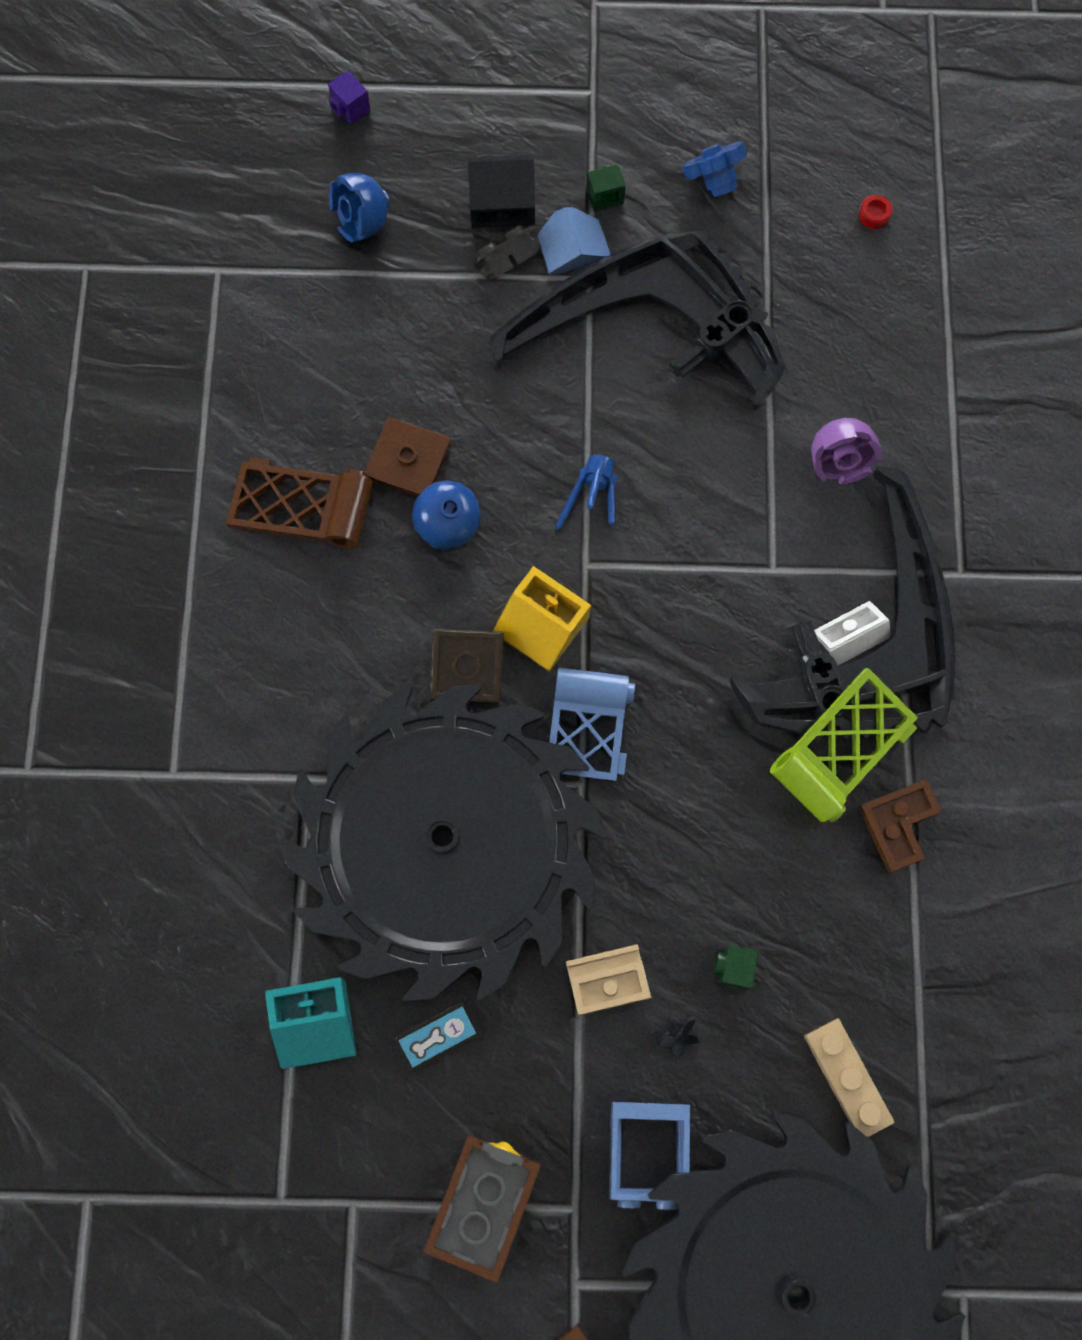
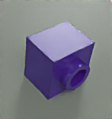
(348, 97)

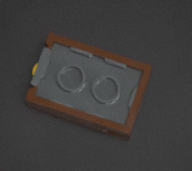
(482, 1207)

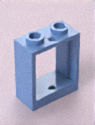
(652, 1111)

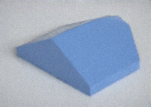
(571, 241)

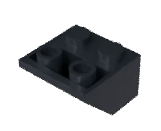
(501, 190)

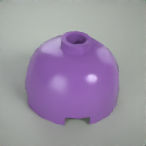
(845, 450)

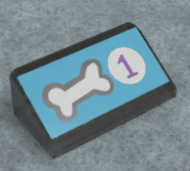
(437, 1036)

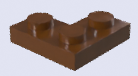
(890, 822)

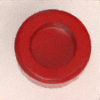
(875, 211)

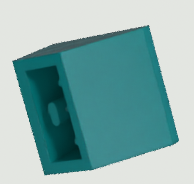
(311, 1022)

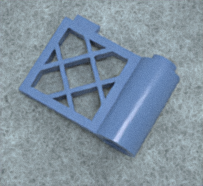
(597, 695)

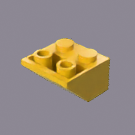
(542, 618)

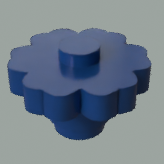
(717, 167)

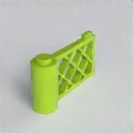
(816, 783)

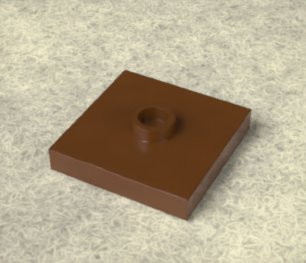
(407, 457)

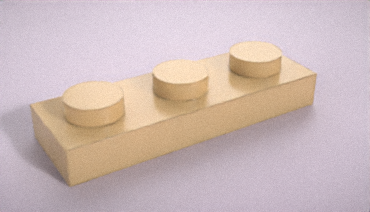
(848, 1078)

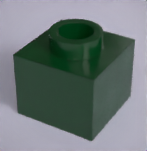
(605, 187)
(736, 967)

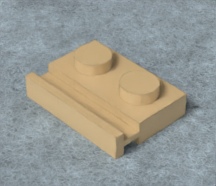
(608, 980)

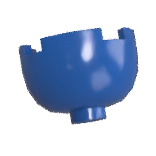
(359, 205)
(442, 527)

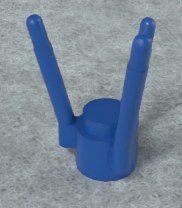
(597, 476)

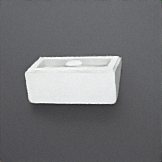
(854, 632)

